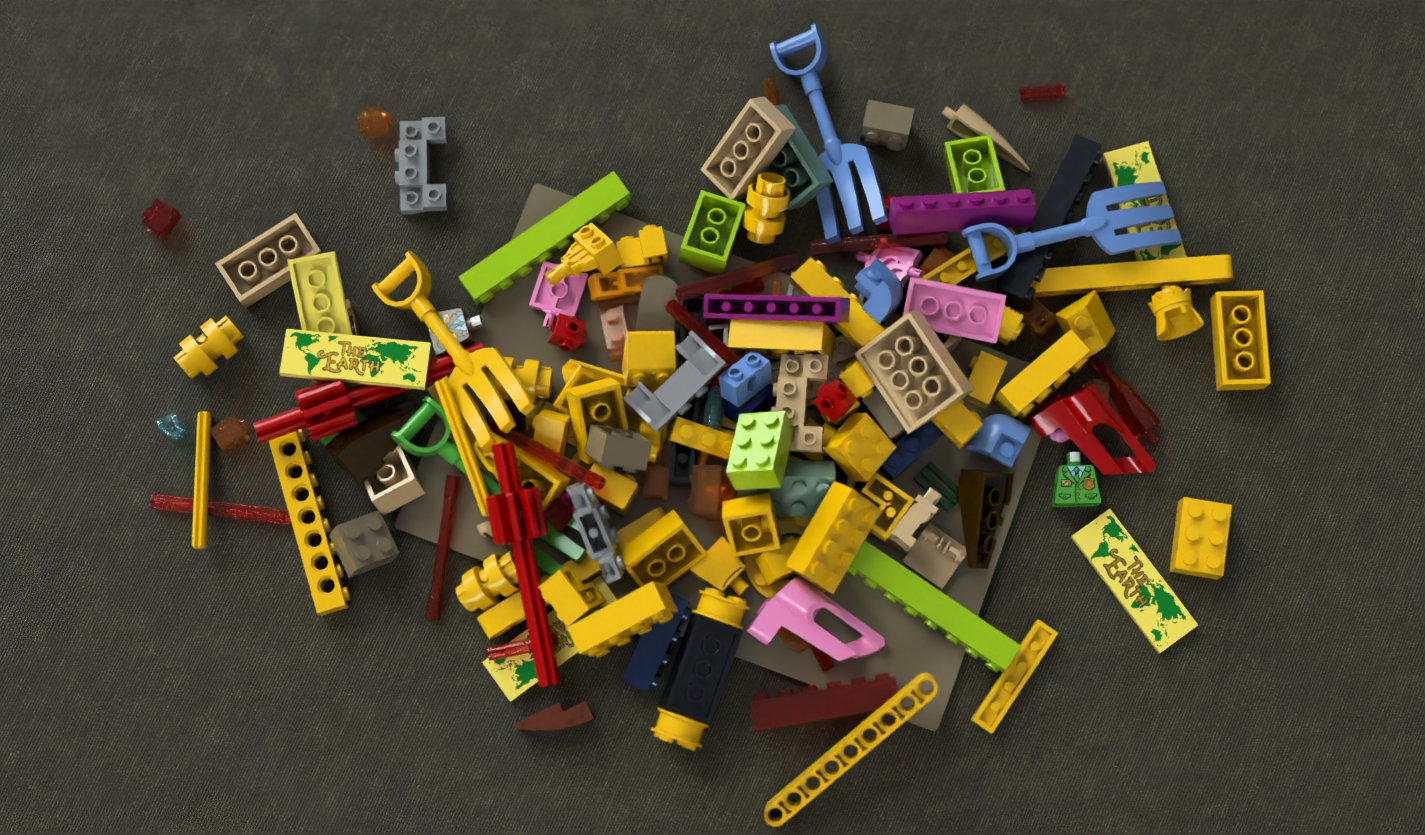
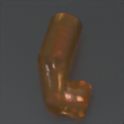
(789, 640)

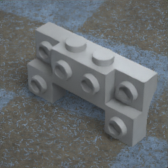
(414, 166)
(681, 387)
(596, 531)

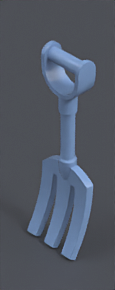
(837, 156)
(1098, 224)

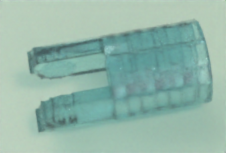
(713, 410)
(167, 423)

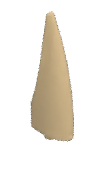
(969, 124)

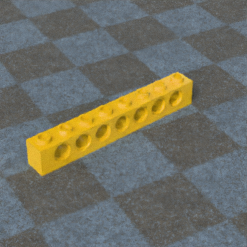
(324, 602)

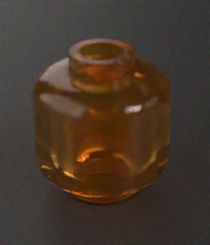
(374, 122)

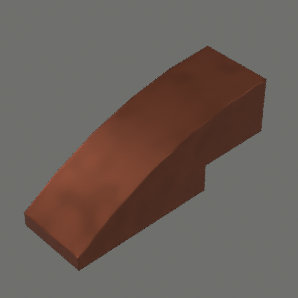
(557, 719)

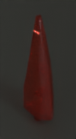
(1131, 407)

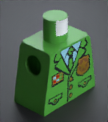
(1075, 484)

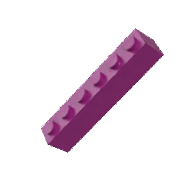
(961, 211)
(777, 308)

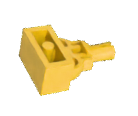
(589, 251)

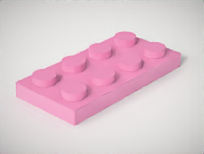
(956, 309)

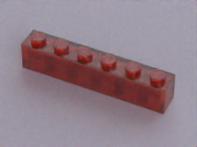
(821, 703)

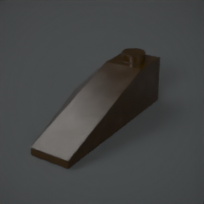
(364, 446)
(981, 505)

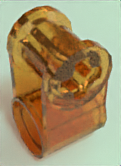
(1036, 317)

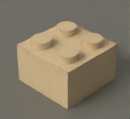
(394, 482)

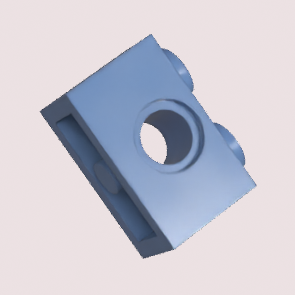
(745, 378)

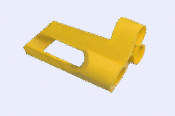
(634, 421)

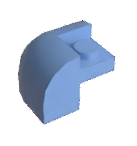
(881, 289)
(999, 439)

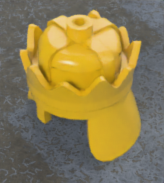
(1174, 313)

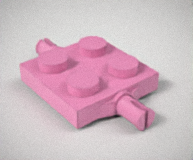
(899, 260)
(561, 298)

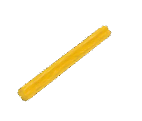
(463, 444)
(201, 482)

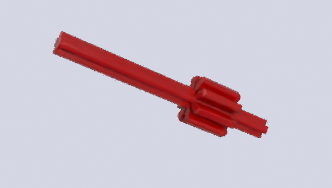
(330, 407)
(517, 519)

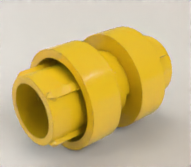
(765, 212)
(200, 353)
(533, 376)
(482, 587)

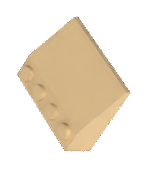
(913, 371)

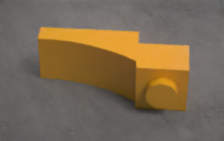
(620, 282)

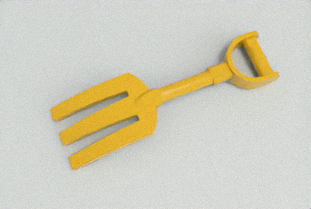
(469, 366)

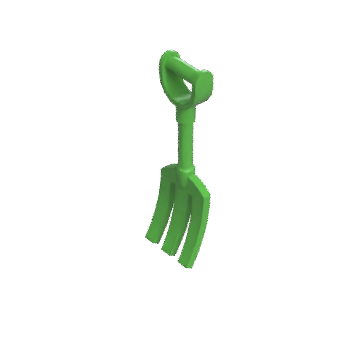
(448, 450)

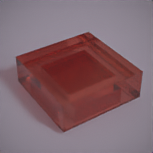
(558, 515)

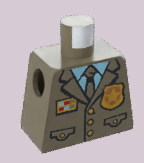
(460, 326)

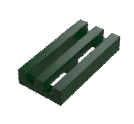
(944, 479)

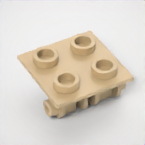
(935, 555)

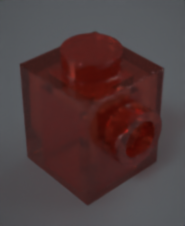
(160, 219)

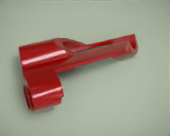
(1077, 416)

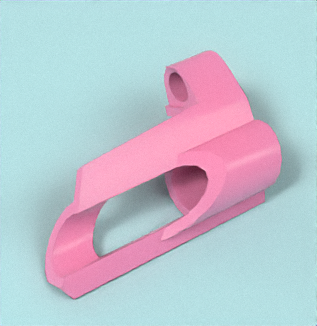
(795, 610)

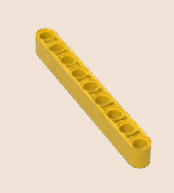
(1135, 275)
(511, 610)
(846, 760)

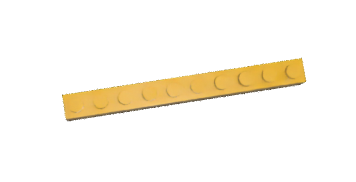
(813, 280)

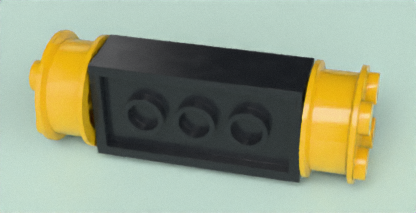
(700, 668)

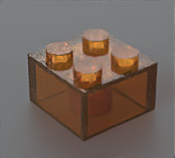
(708, 489)

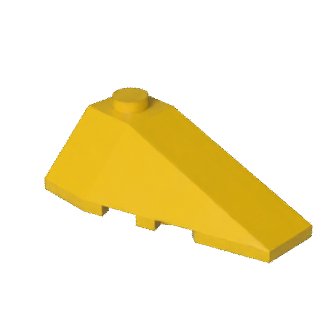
(532, 472)

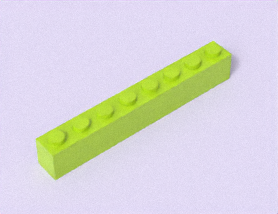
(544, 238)
(934, 607)

